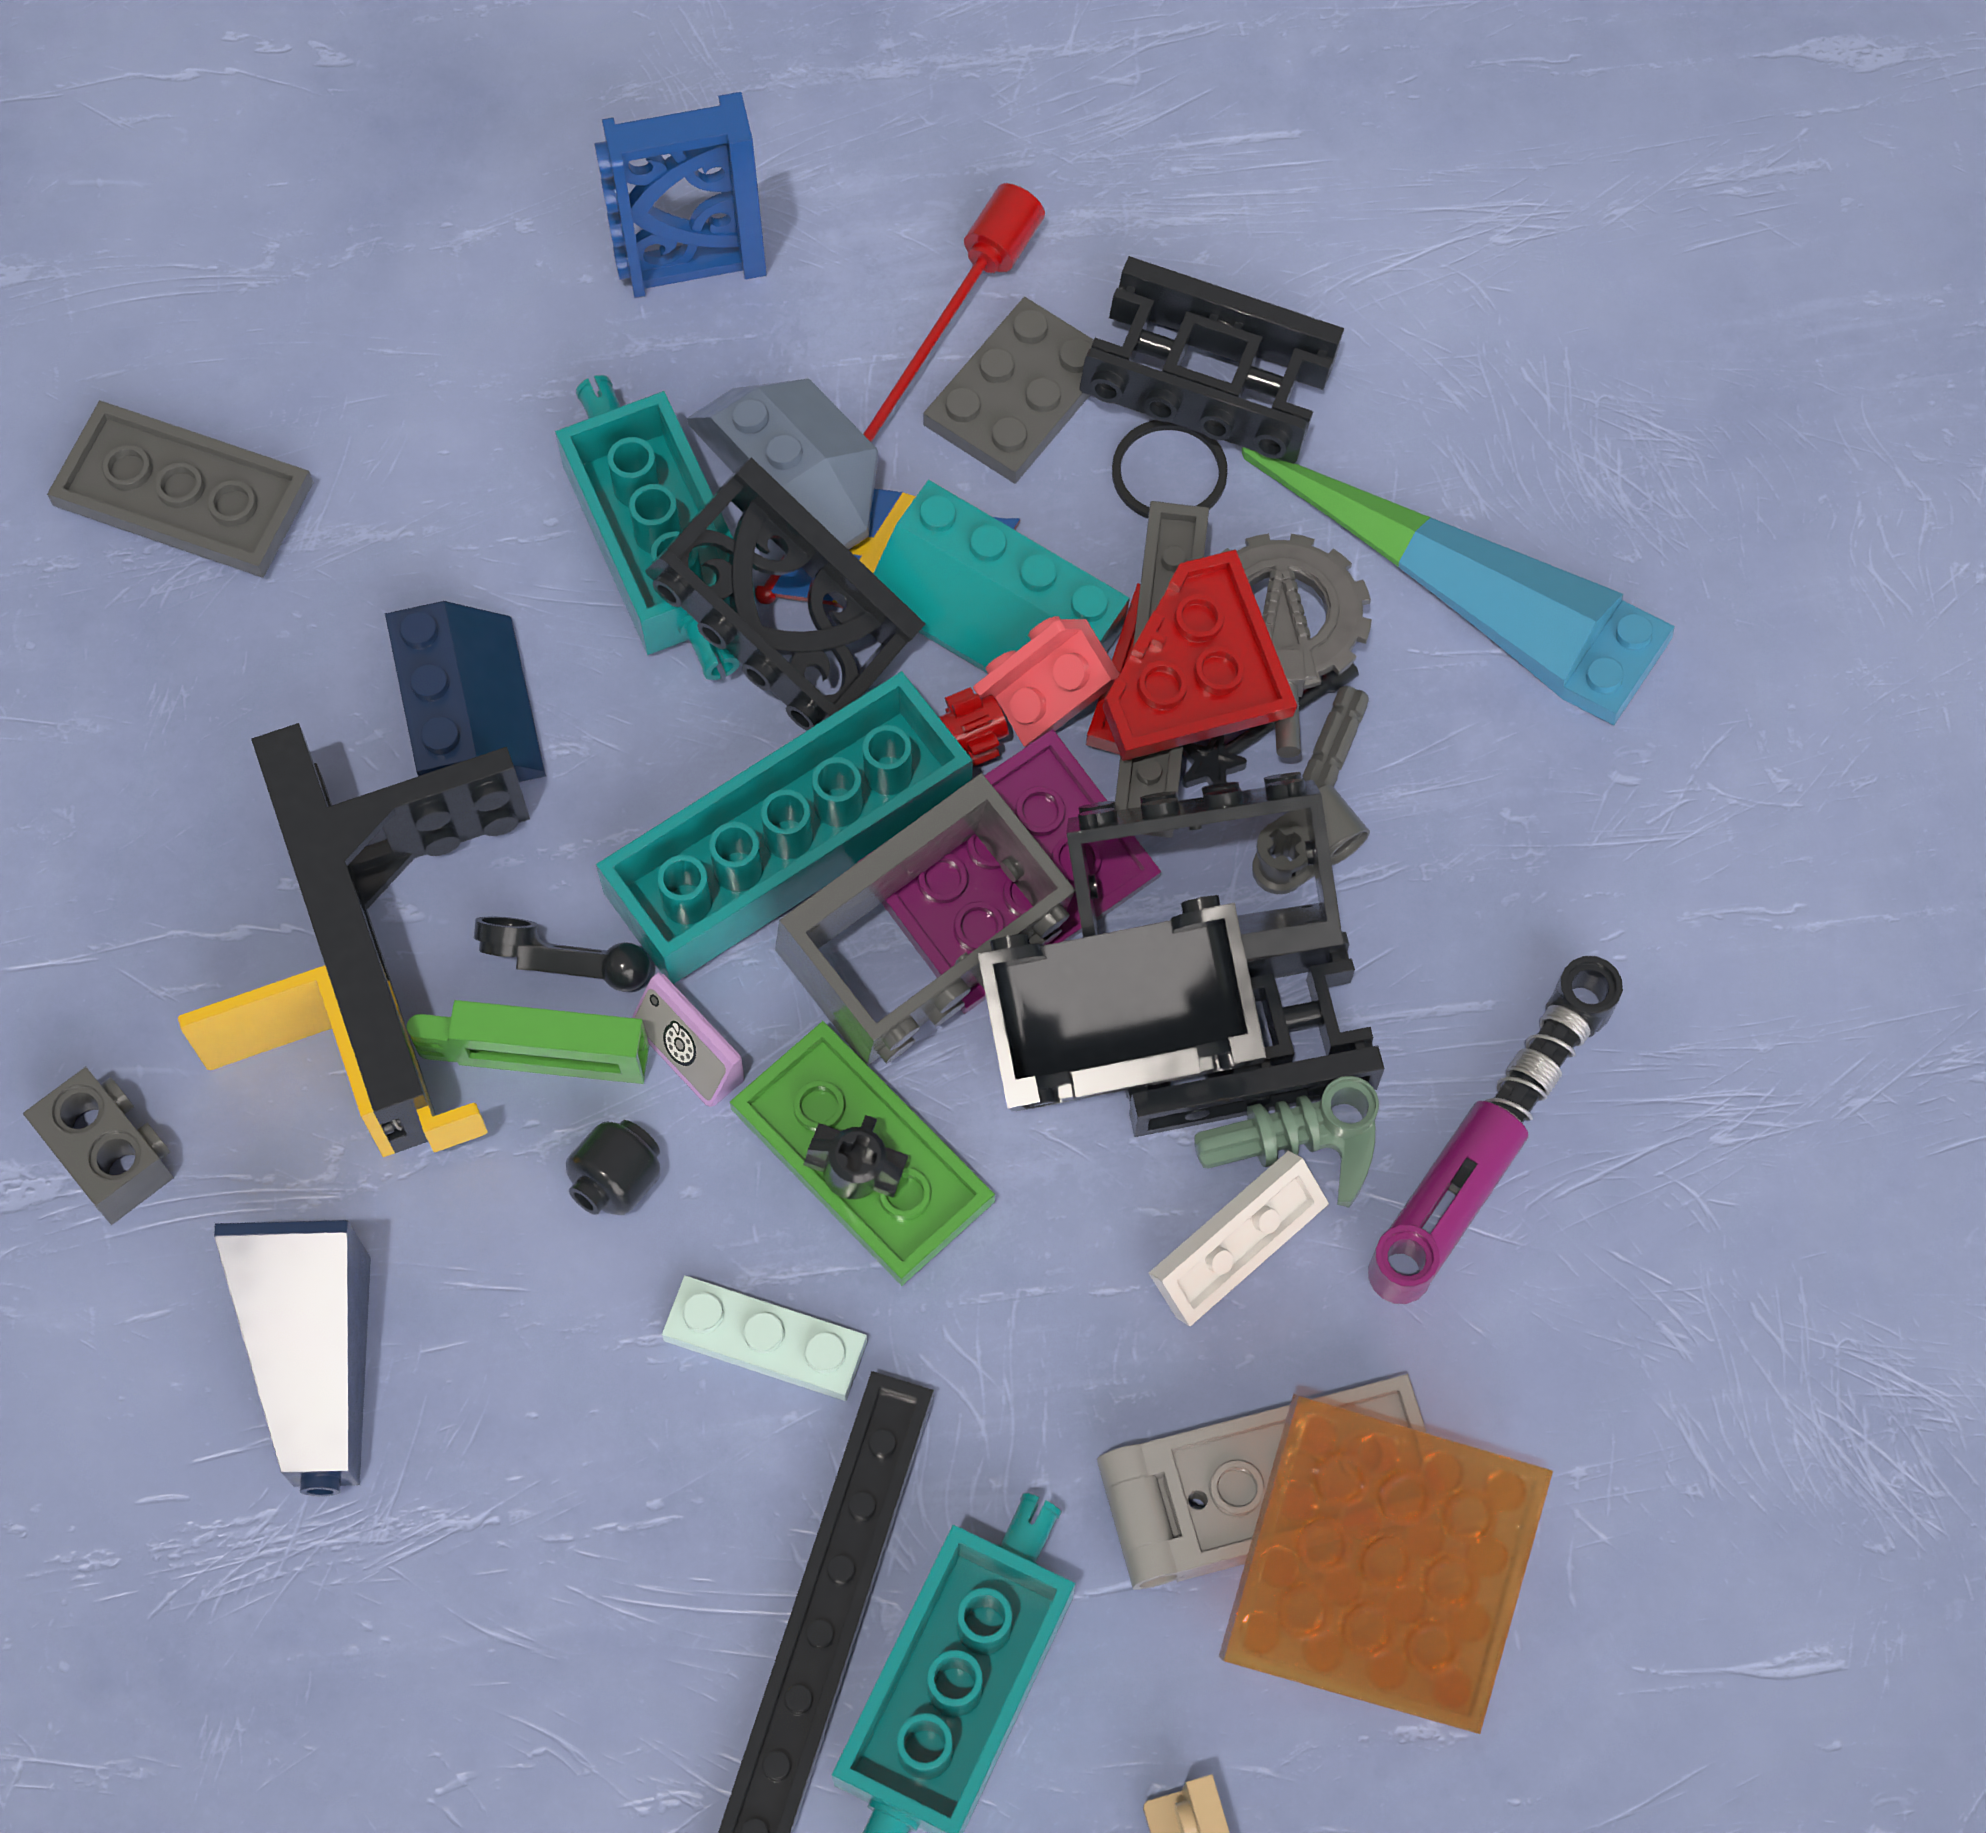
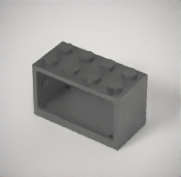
(968, 811)

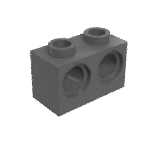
(93, 1149)

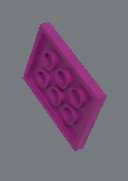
(971, 898)

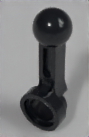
(621, 966)

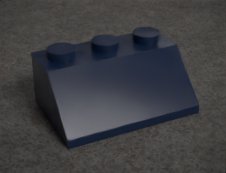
(463, 687)

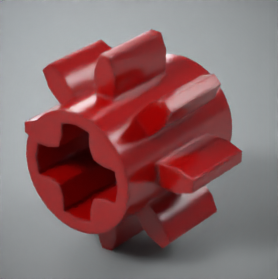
(975, 724)

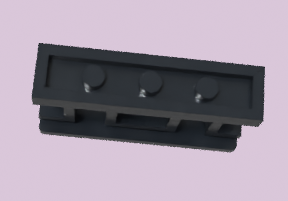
(1223, 325)
(1276, 1079)

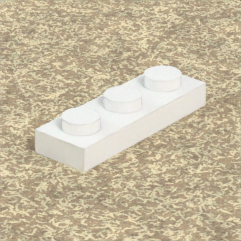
(1239, 1238)

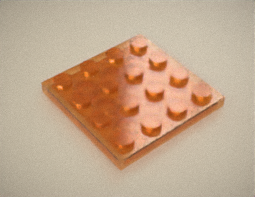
(1385, 1564)

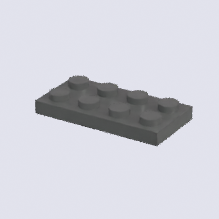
(180, 488)

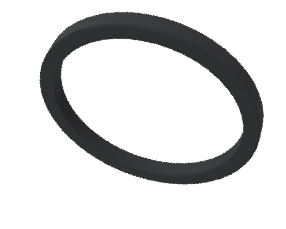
(1153, 426)

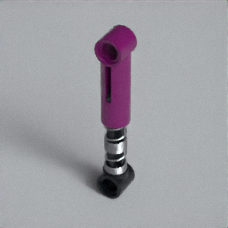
(1492, 1133)

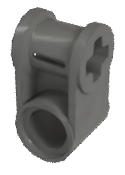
(1288, 835)

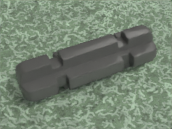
(1336, 736)

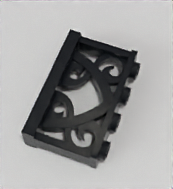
(808, 545)

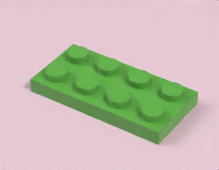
(833, 1086)

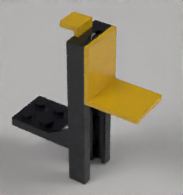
(338, 885)

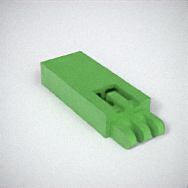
(534, 1041)

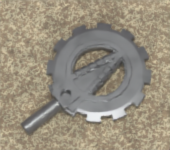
(1343, 598)

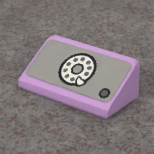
(688, 1042)

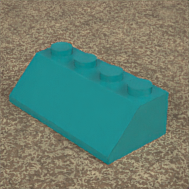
(986, 582)

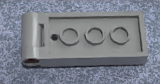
(1227, 1471)

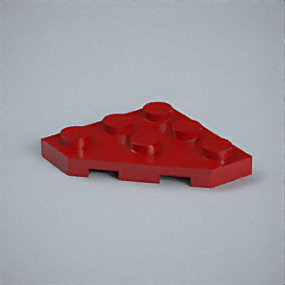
(1199, 664)

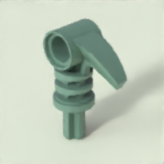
(1307, 1125)

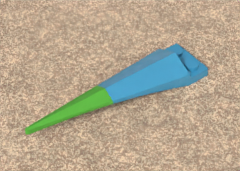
(1550, 621)

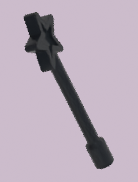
(1216, 761)

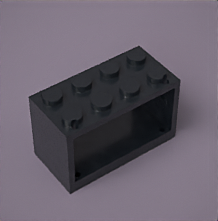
(1261, 932)

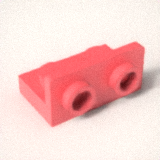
(1049, 677)

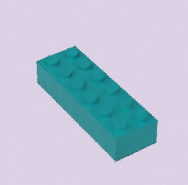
(783, 827)

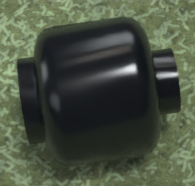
(613, 1168)

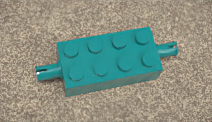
(637, 496)
(956, 1678)

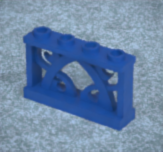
(695, 140)

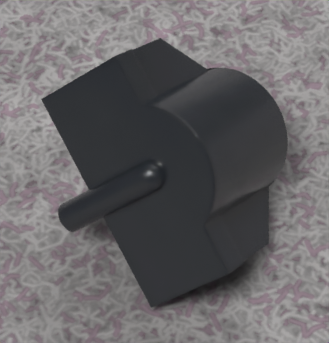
(855, 1160)

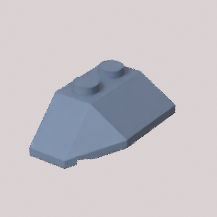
(802, 445)

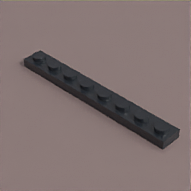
(828, 1608)

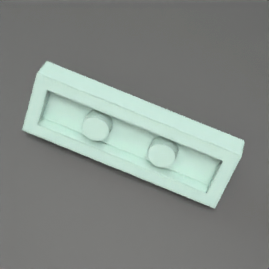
(765, 1338)

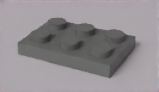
(1014, 391)

